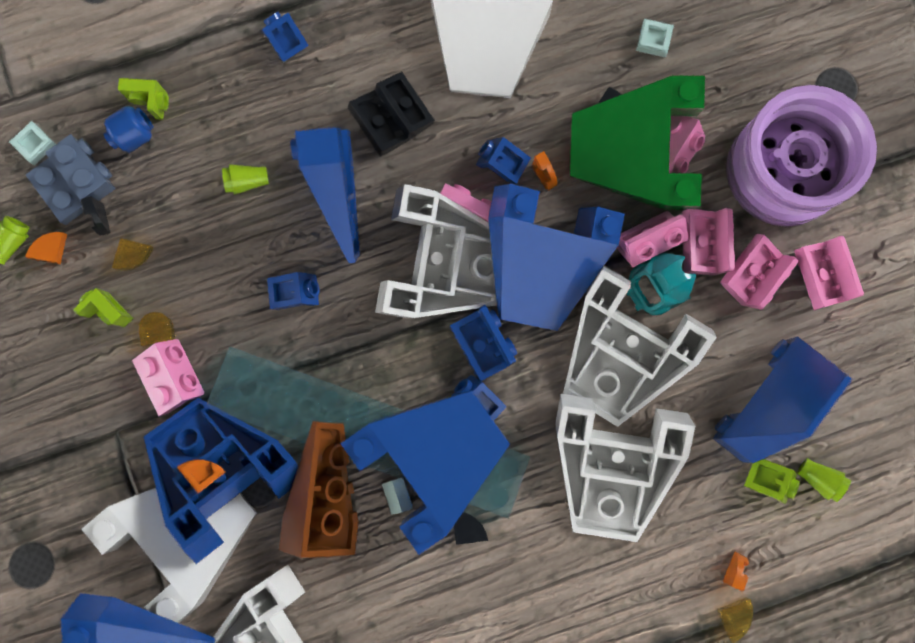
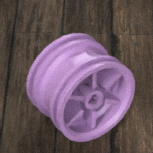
(832, 139)

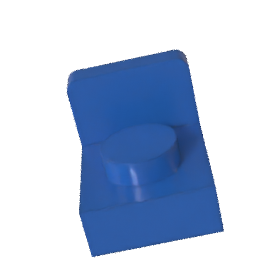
(284, 35)
(503, 159)
(293, 290)
(488, 399)

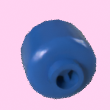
(128, 129)

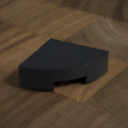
(98, 213)
(469, 530)

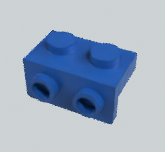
(484, 343)

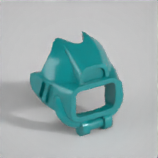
(668, 280)

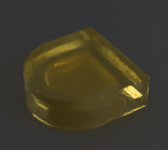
(155, 328)

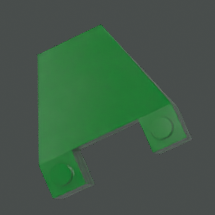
(627, 143)

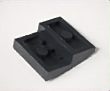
(391, 114)

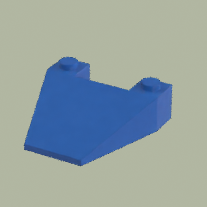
(329, 170)
(543, 269)
(786, 404)
(226, 441)
(441, 451)
(115, 621)

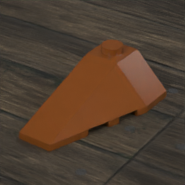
(319, 507)

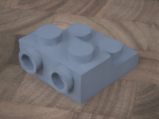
(69, 177)

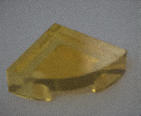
(131, 255)
(736, 618)

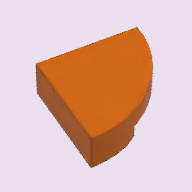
(544, 171)
(48, 248)
(200, 473)
(734, 574)

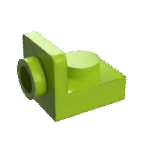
(145, 93)
(104, 306)
(772, 480)

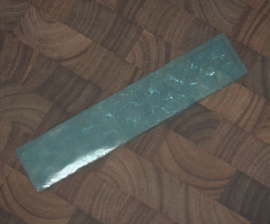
(292, 400)

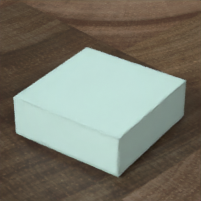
(654, 38)
(32, 143)
(397, 496)

